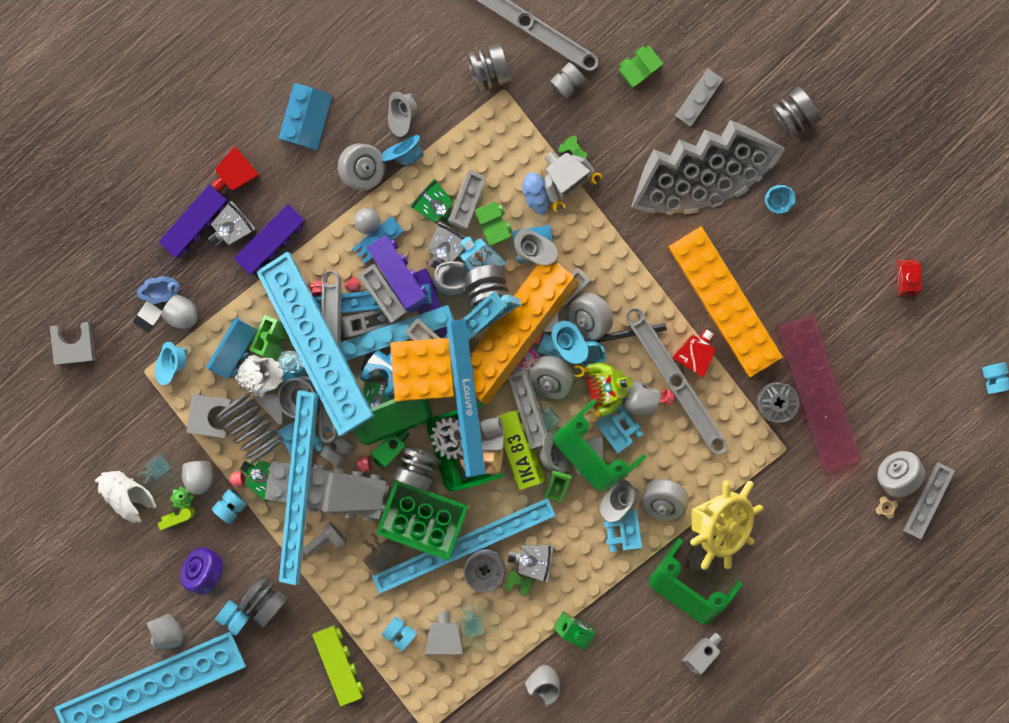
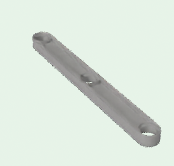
(541, 32)
(332, 314)
(684, 391)

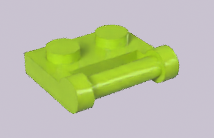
(171, 519)

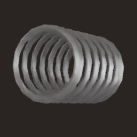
(235, 406)

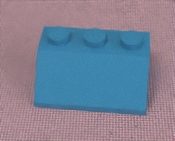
(305, 116)
(232, 349)

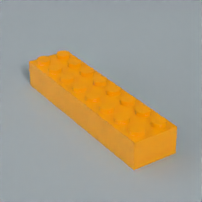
(725, 302)
(517, 331)

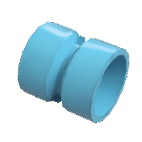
(996, 377)
(224, 511)
(232, 617)
(392, 631)

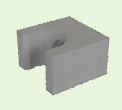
(72, 353)
(199, 415)

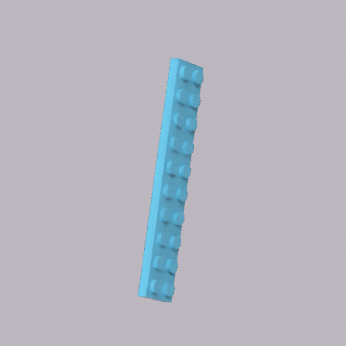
(315, 344)
(155, 683)

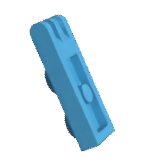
(389, 228)

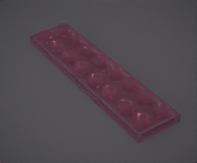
(818, 393)

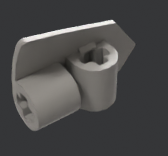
(492, 434)

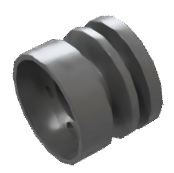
(489, 67)
(798, 111)
(484, 281)
(288, 394)
(767, 398)
(417, 468)
(474, 574)
(263, 601)

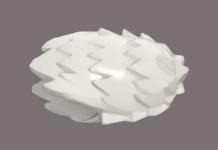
(259, 375)
(121, 491)

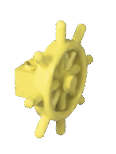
(720, 519)

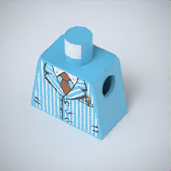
(479, 254)

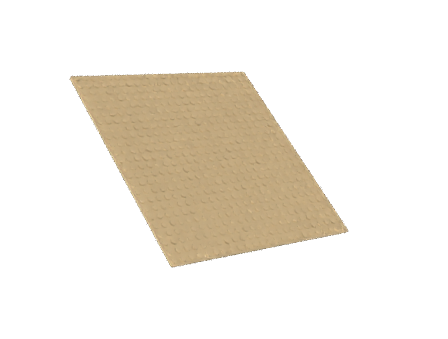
(503, 148)

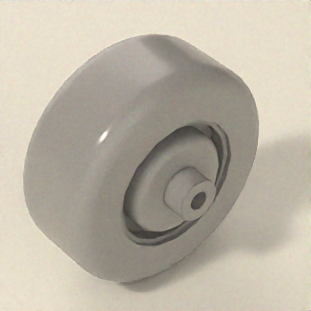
(361, 166)
(590, 316)
(552, 377)
(901, 474)
(664, 500)

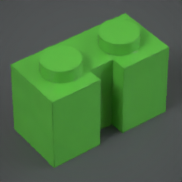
(640, 67)
(493, 224)
(269, 338)

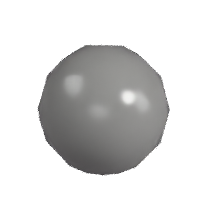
(367, 221)

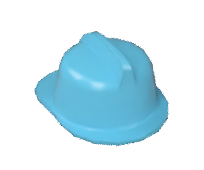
(569, 342)
(170, 361)

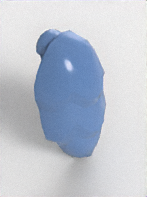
(535, 193)
(158, 289)

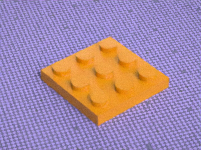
(422, 369)

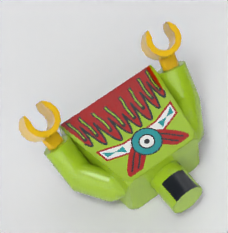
(606, 387)

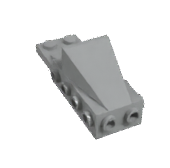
(333, 491)

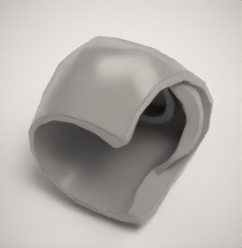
(450, 278)
(180, 312)
(641, 399)
(198, 476)
(165, 632)
(545, 683)

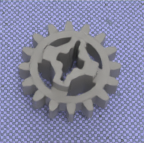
(444, 440)

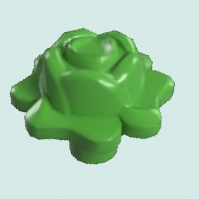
(181, 498)

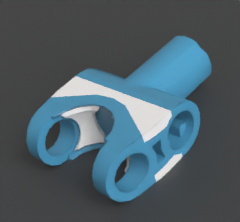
(380, 366)

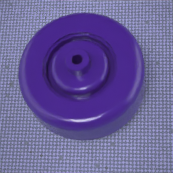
(201, 571)

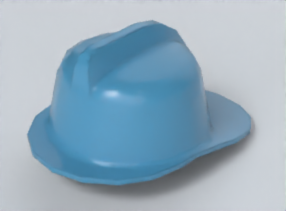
(404, 152)

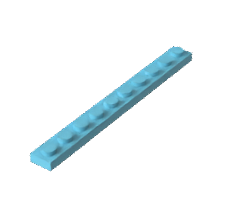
(384, 337)
(298, 487)
(465, 545)

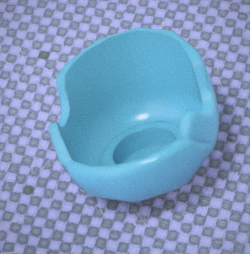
(780, 199)
(596, 353)

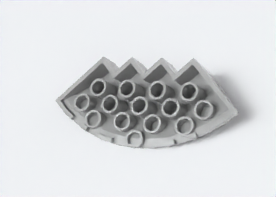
(705, 172)

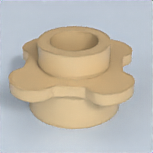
(891, 507)

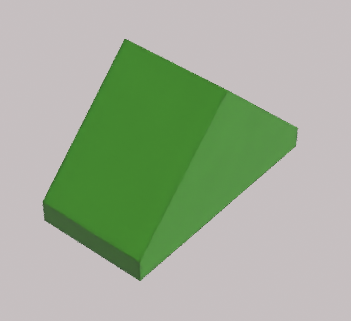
(557, 486)

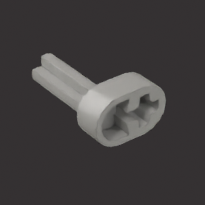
(329, 533)

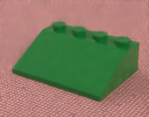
(422, 520)

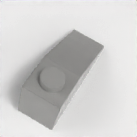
(364, 322)

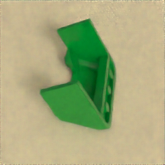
(393, 418)
(585, 459)
(451, 469)
(664, 582)

